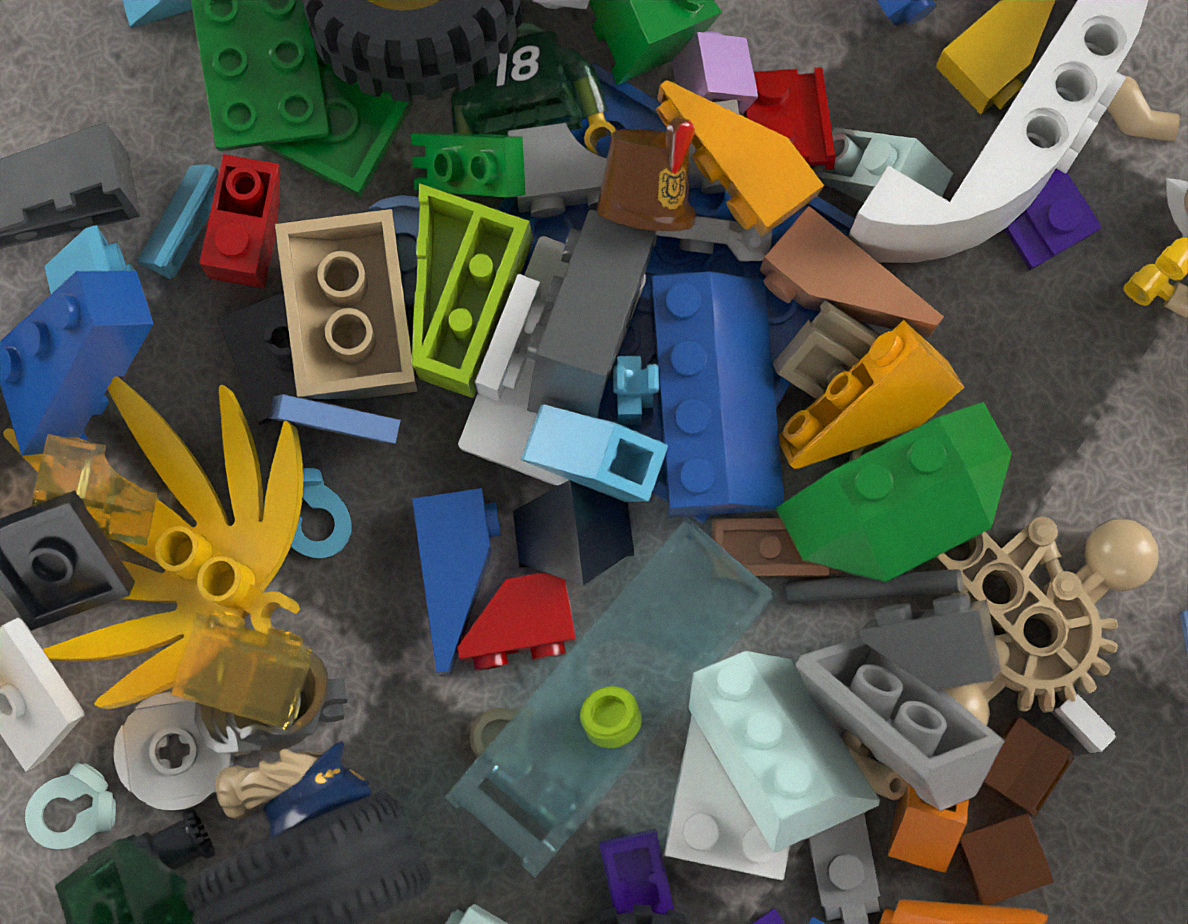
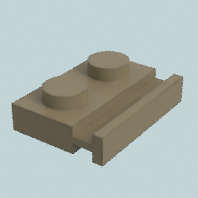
(824, 350)

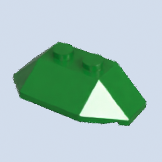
(903, 498)

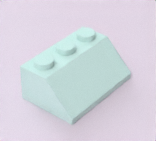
(778, 747)

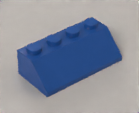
(716, 394)

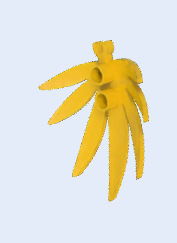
(203, 564)

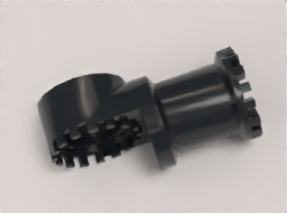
(176, 843)

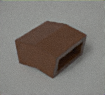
(1027, 767)
(1004, 860)

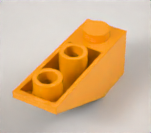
(751, 162)
(881, 396)

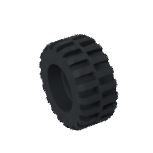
(413, 49)

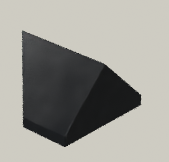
(573, 532)

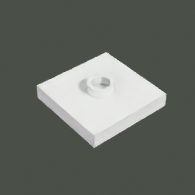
(34, 699)

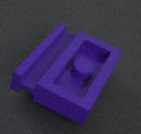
(1052, 222)

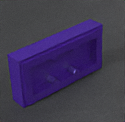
(636, 872)

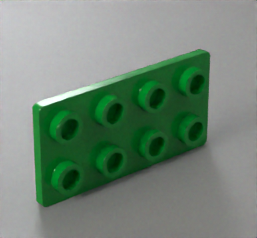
(259, 72)

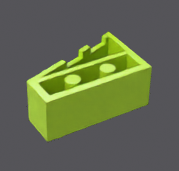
(462, 286)

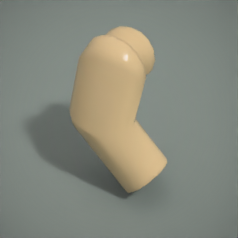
(1135, 117)
(880, 777)

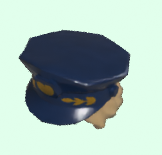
(291, 789)

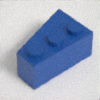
(69, 353)

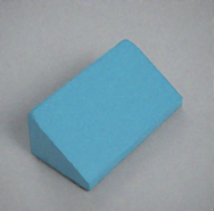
(181, 221)

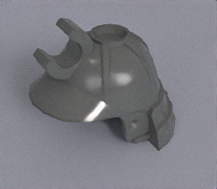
(237, 735)

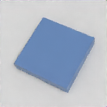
(334, 419)

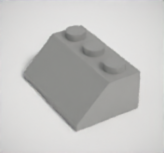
(902, 721)

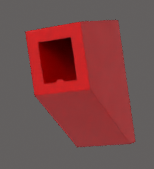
(242, 222)
(521, 617)

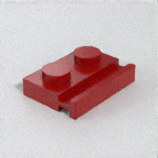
(796, 109)

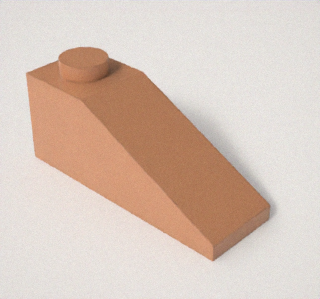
(823, 264)

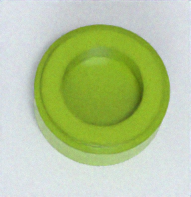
(610, 717)

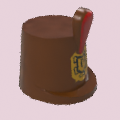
(649, 178)

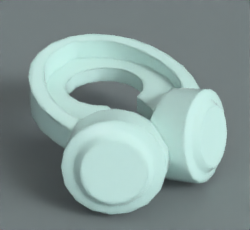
(98, 818)

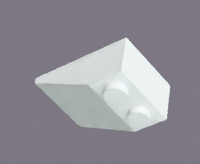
(712, 821)

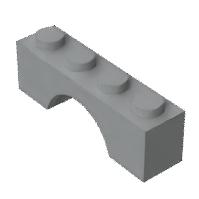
(567, 174)

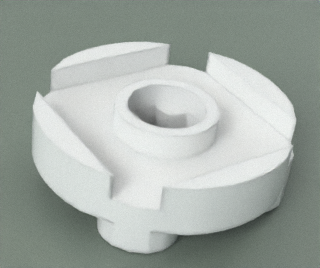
(154, 778)

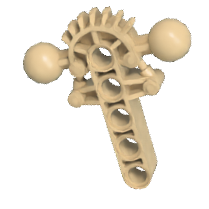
(1117, 557)

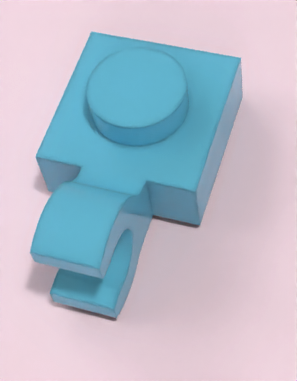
(633, 388)

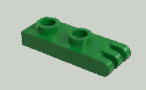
(471, 163)

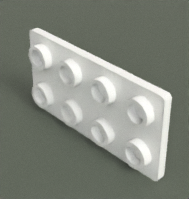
(499, 416)

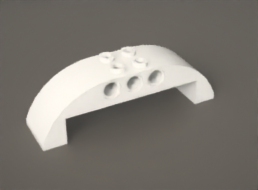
(1035, 137)

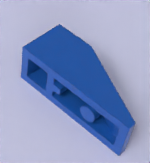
(454, 557)

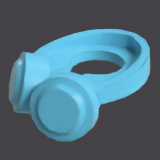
(322, 497)

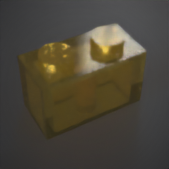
(242, 668)

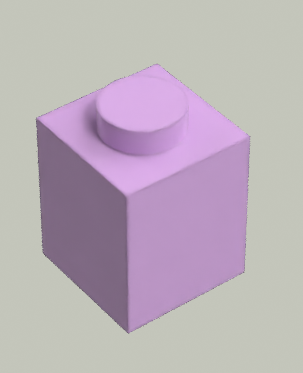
(717, 69)

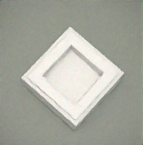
(1084, 724)

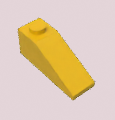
(996, 52)

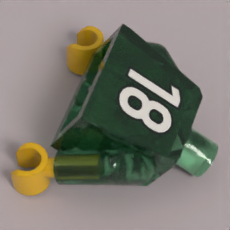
(534, 88)

